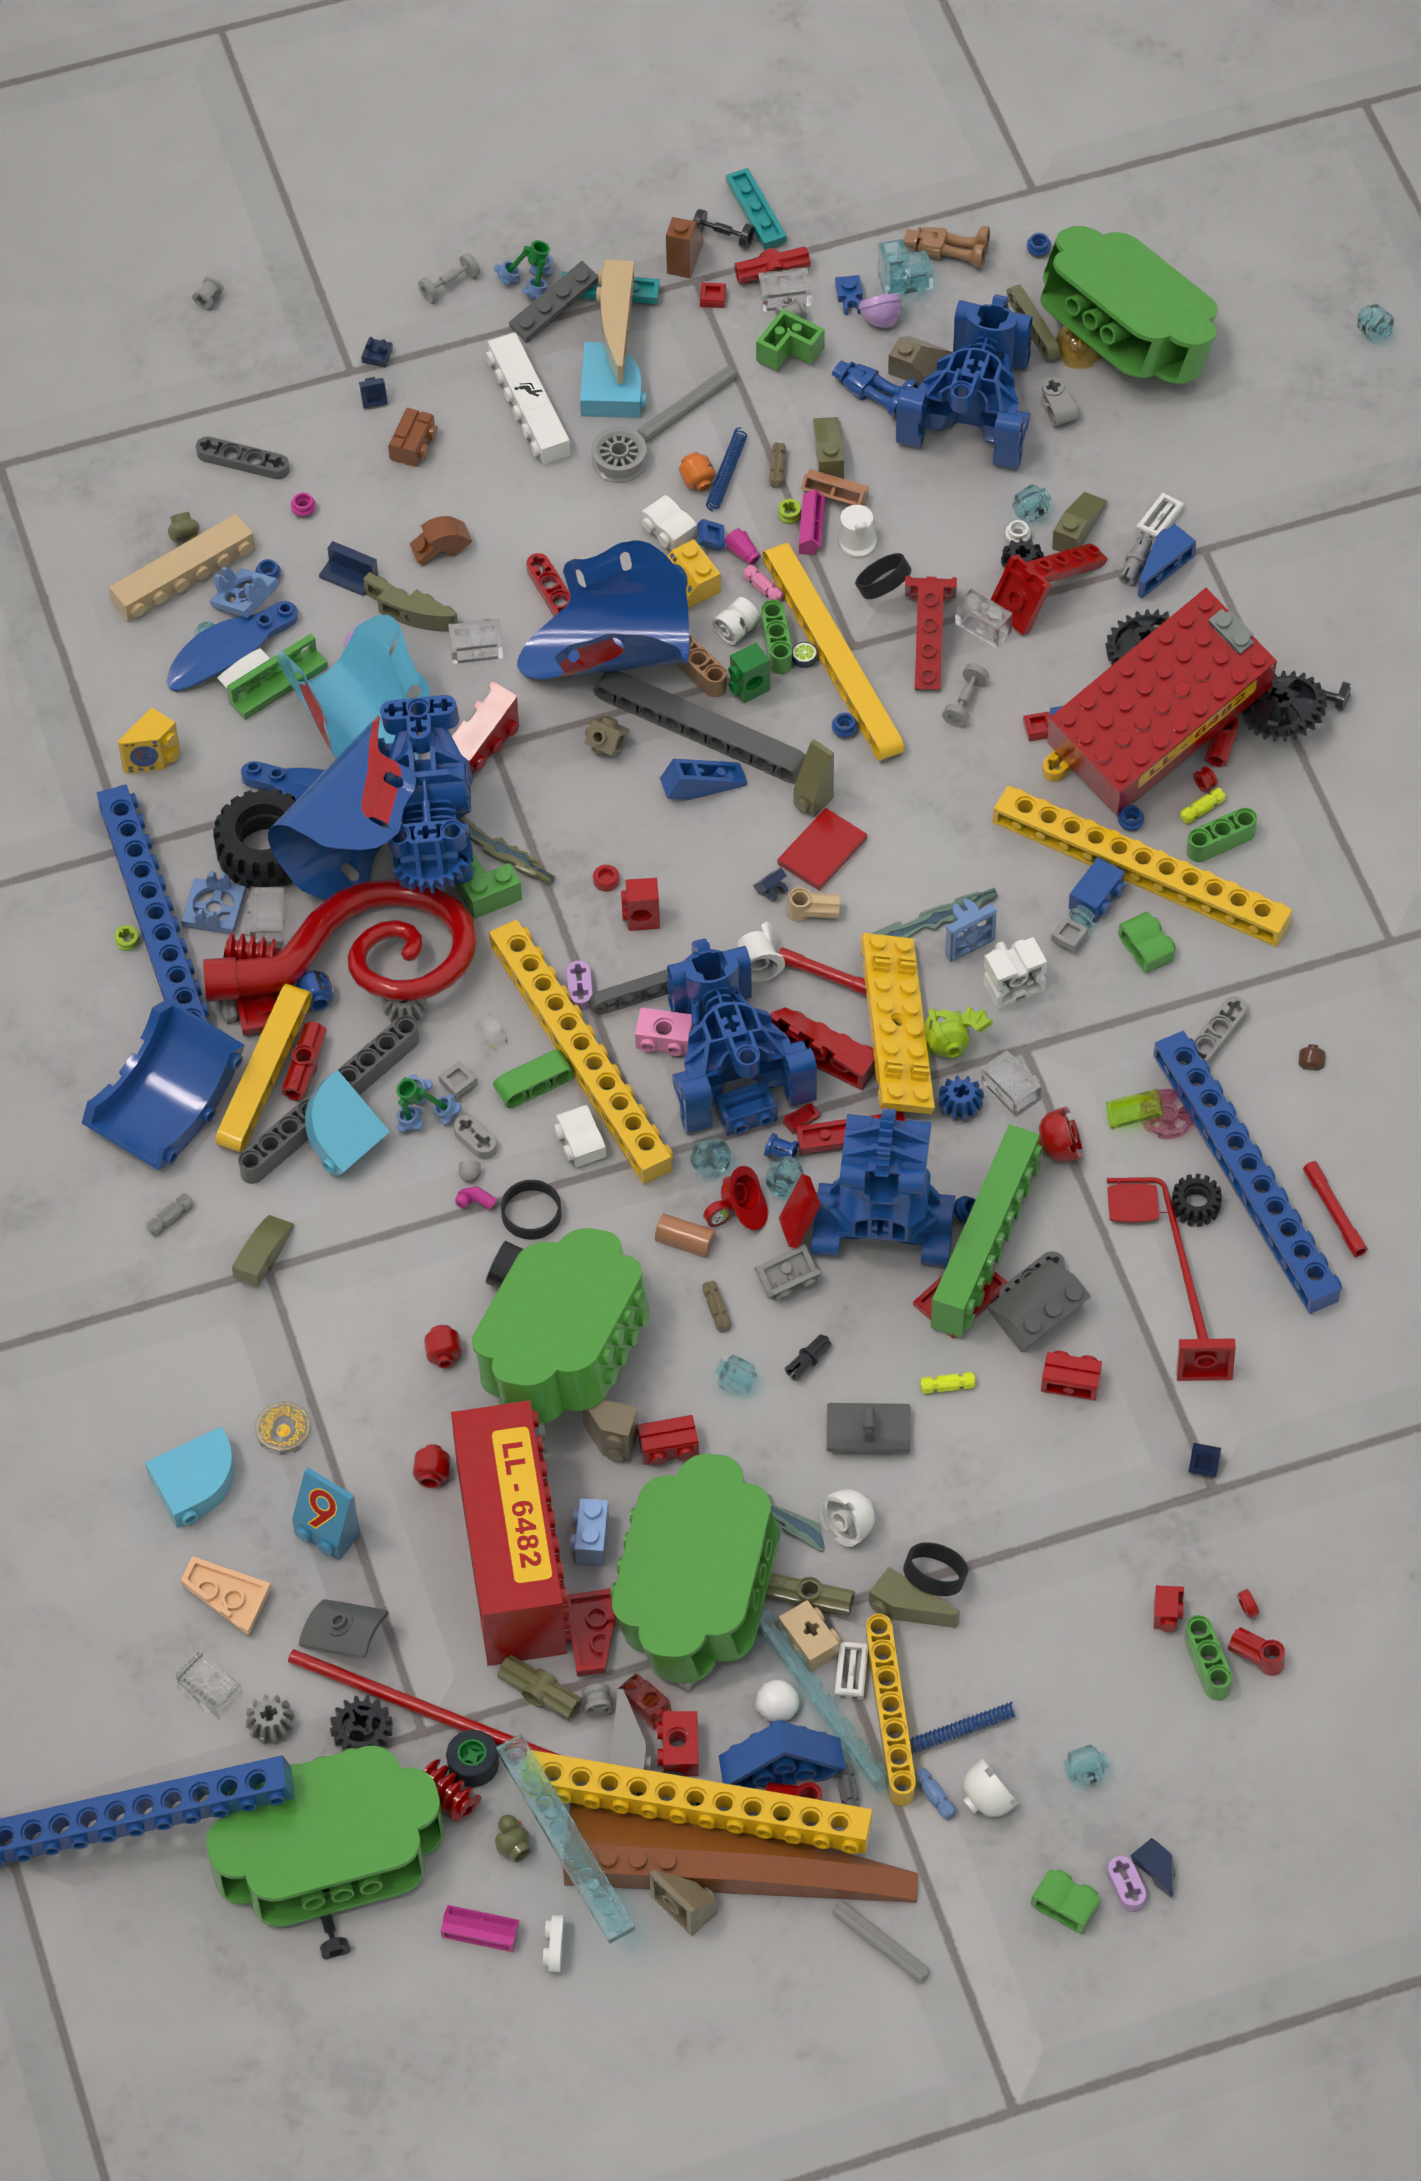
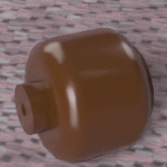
(1312, 1057)

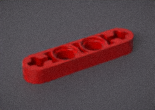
(551, 594)

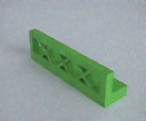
(273, 685)

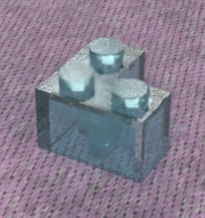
(902, 271)

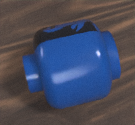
(320, 986)

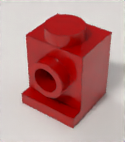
(1168, 1607)

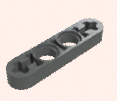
(244, 453)
(630, 993)

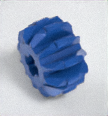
(961, 1098)

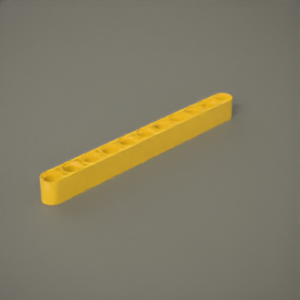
(833, 652)

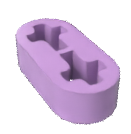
(574, 985)
(1121, 1886)

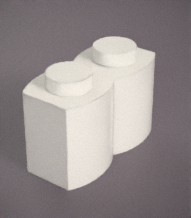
(669, 523)
(580, 1136)

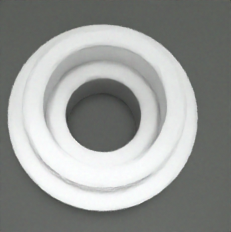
(1018, 527)

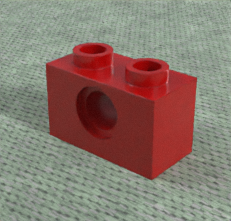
(641, 904)
(679, 1727)

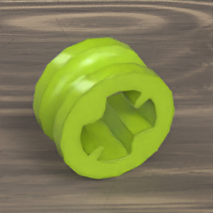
(792, 517)
(119, 938)

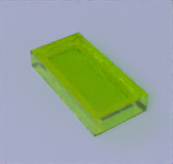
(1134, 1109)

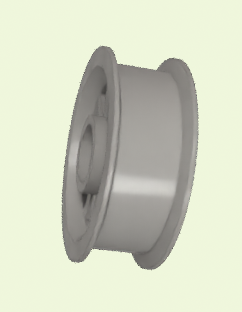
(619, 454)

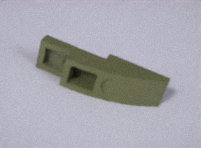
(415, 610)

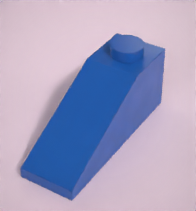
(1169, 553)
(699, 778)

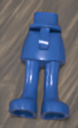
(862, 383)

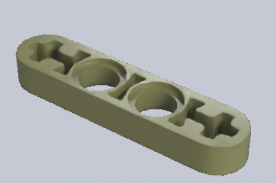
(1040, 332)

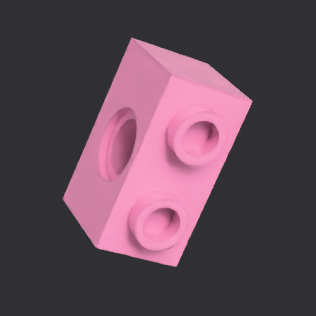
(654, 1022)

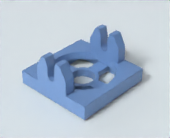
(256, 592)
(212, 921)
(967, 922)

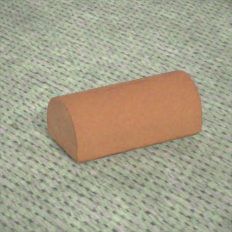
(684, 1235)

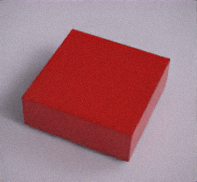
(712, 295)
(1036, 726)

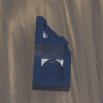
(1156, 1863)

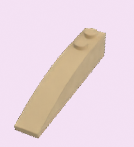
(616, 302)

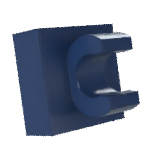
(377, 352)
(373, 392)
(771, 881)
(1204, 1460)

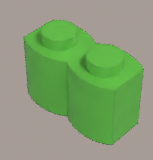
(1147, 942)
(1066, 1900)

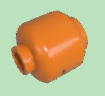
(697, 471)

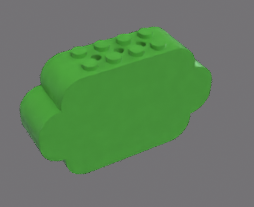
(1129, 304)
(562, 1324)
(695, 1568)
(349, 1829)

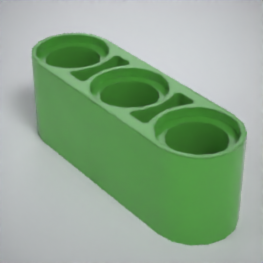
(776, 636)
(1232, 834)
(533, 1078)
(1208, 1669)

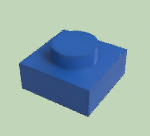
(711, 535)

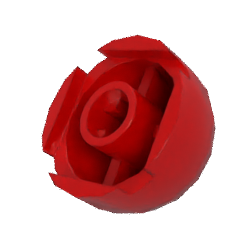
(1060, 1136)

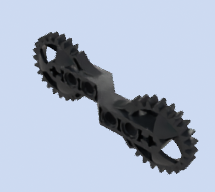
(1276, 704)

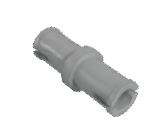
(1135, 560)

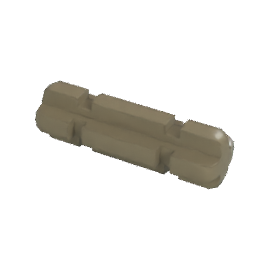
(777, 464)
(716, 1306)

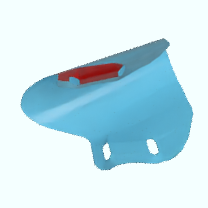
(358, 684)

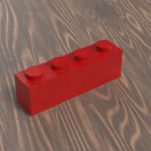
(832, 1051)

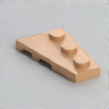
(227, 1592)

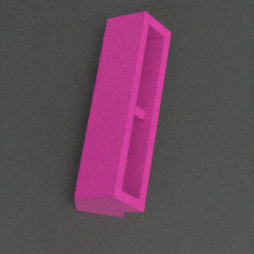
(811, 522)
(479, 1928)

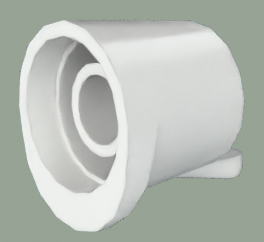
(856, 531)
(763, 957)

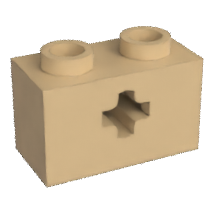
(810, 1635)

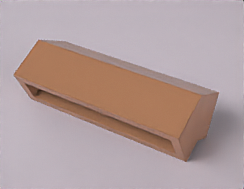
(835, 487)

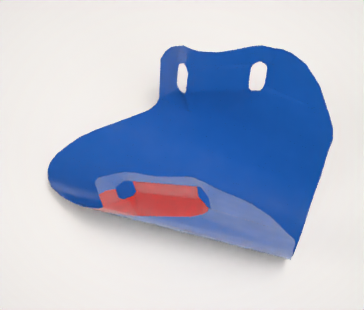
(615, 620)
(337, 818)

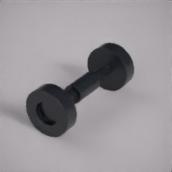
(746, 235)
(334, 1946)

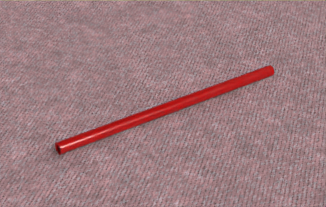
(399, 1698)

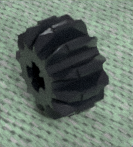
(1025, 550)

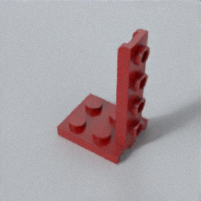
(1027, 584)
(930, 596)

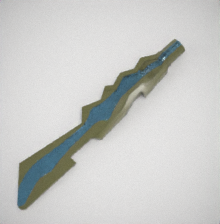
(509, 854)

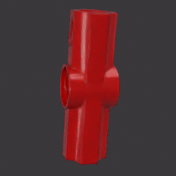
(771, 261)
(300, 1072)

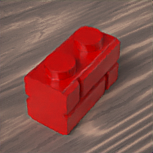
(1071, 1375)
(668, 1440)

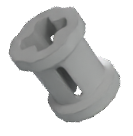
(206, 294)
(796, 308)

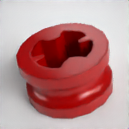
(1205, 779)

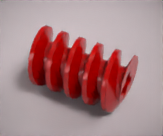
(251, 949)
(451, 1797)

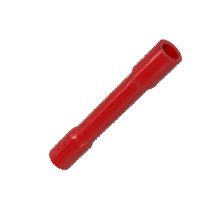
(800, 962)
(1349, 1233)

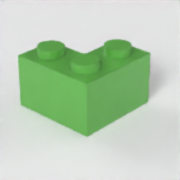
(788, 336)
(490, 890)

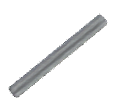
(687, 403)

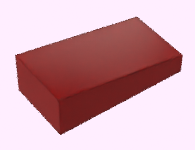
(800, 1117)

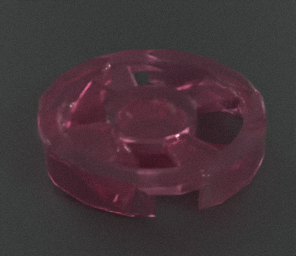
(1171, 1113)

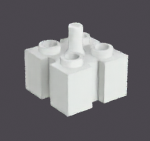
(1014, 972)

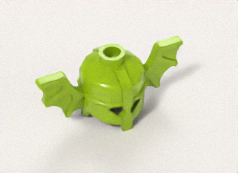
(952, 1036)

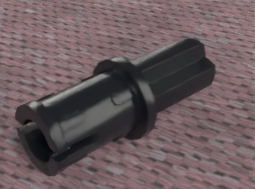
(808, 1356)

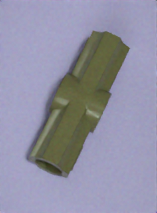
(827, 1597)
(539, 1687)

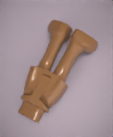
(940, 243)

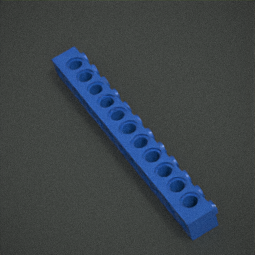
(119, 802)
(1313, 1294)
(134, 1802)

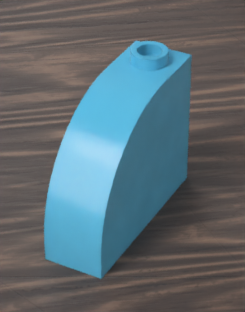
(599, 388)
(340, 1124)
(193, 1476)

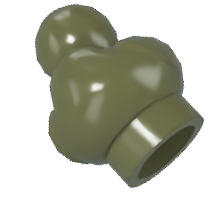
(183, 527)
(513, 1840)

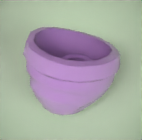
(882, 310)

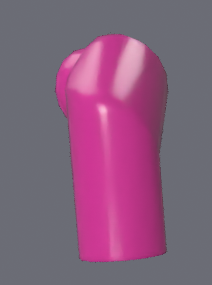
(472, 1195)

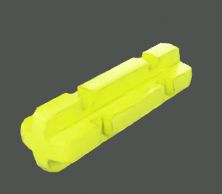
(1202, 805)
(947, 1382)

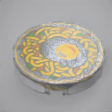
(283, 1428)

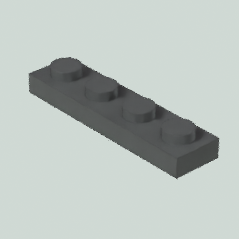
(554, 301)

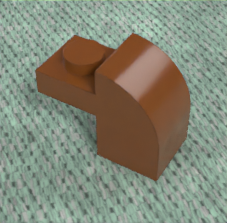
(439, 535)

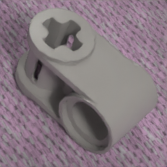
(1058, 402)

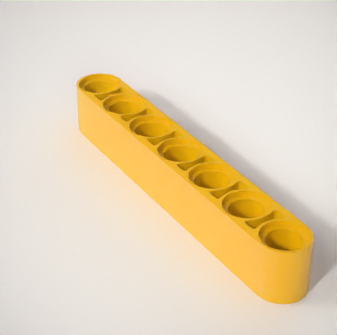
(263, 1068)
(890, 1721)

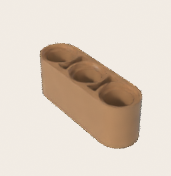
(704, 669)

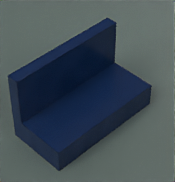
(348, 568)

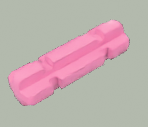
(762, 583)

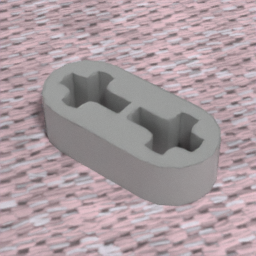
(479, 1133)

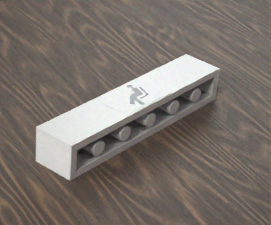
(528, 399)

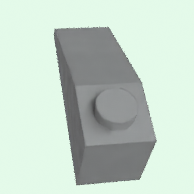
(628, 1743)

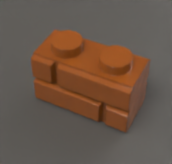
(412, 437)

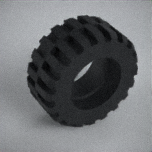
(240, 819)

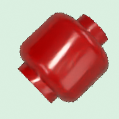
(442, 1345)
(431, 1466)

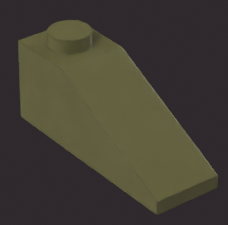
(829, 446)
(1077, 522)
(815, 780)
(903, 1601)

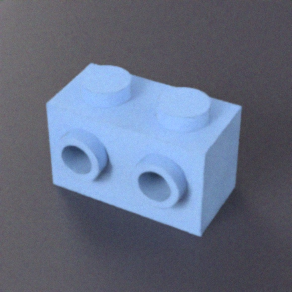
(591, 1532)

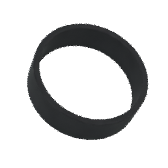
(887, 584)
(528, 1185)
(929, 1584)

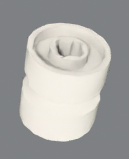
(736, 620)

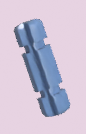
(935, 1794)

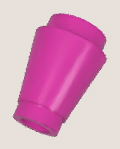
(742, 546)

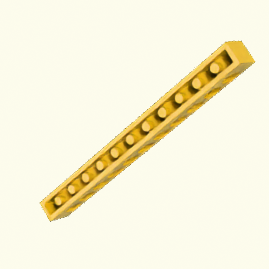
(1148, 876)
(646, 1164)
(712, 1796)

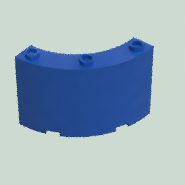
(166, 1087)

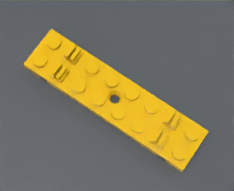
(895, 997)

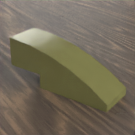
(261, 1250)

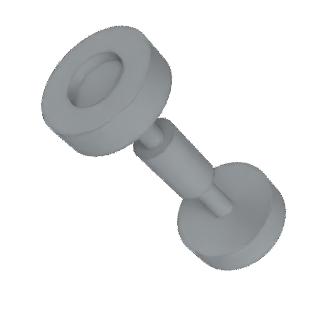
(429, 289)
(956, 714)

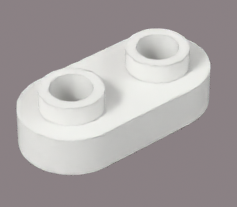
(555, 1931)

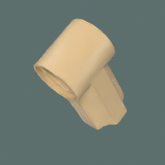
(813, 905)

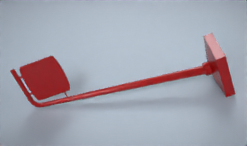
(1198, 1357)

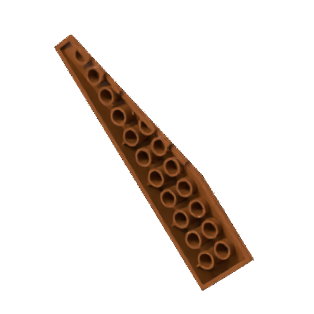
(730, 1862)

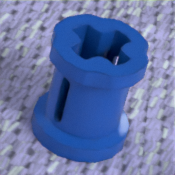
(774, 1142)

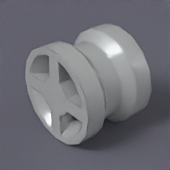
(597, 1700)

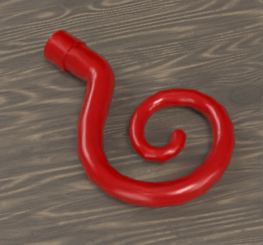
(236, 978)

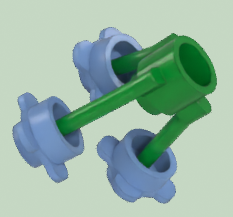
(540, 263)
(415, 1091)

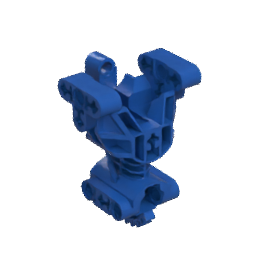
(974, 382)
(431, 843)
(730, 1035)
(885, 1191)

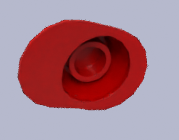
(745, 1197)

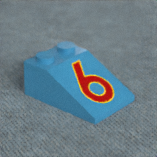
(325, 1515)

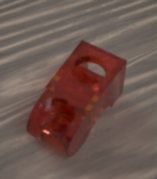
(646, 1700)

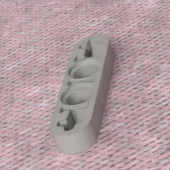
(1216, 1039)

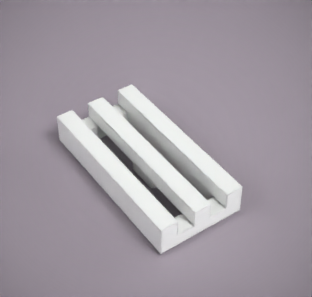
(1151, 531)
(849, 1692)

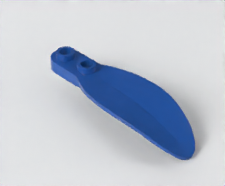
(226, 643)
(288, 780)

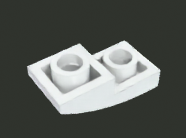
(243, 666)

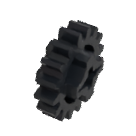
(366, 1715)

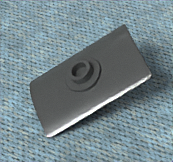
(868, 1427)
(341, 1627)

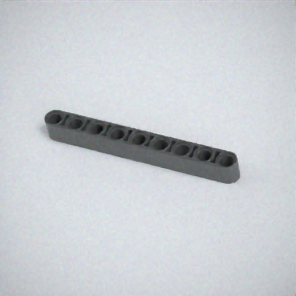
(700, 725)
(352, 1070)

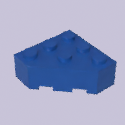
(782, 1756)

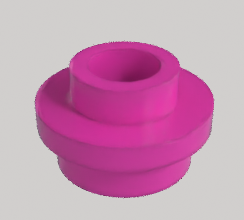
(303, 504)

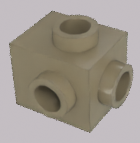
(606, 735)

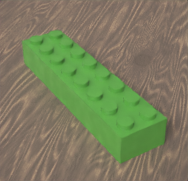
(985, 1231)

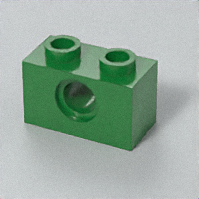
(749, 673)

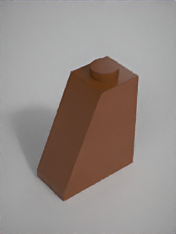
(682, 247)

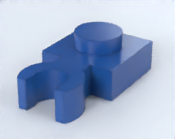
(849, 292)

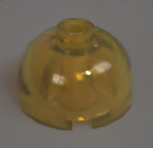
(1075, 351)

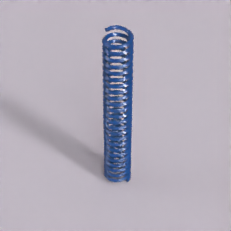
(729, 453)
(964, 1726)

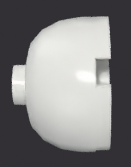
(847, 1515)
(986, 1791)

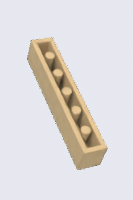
(182, 567)

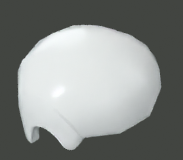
(777, 1700)

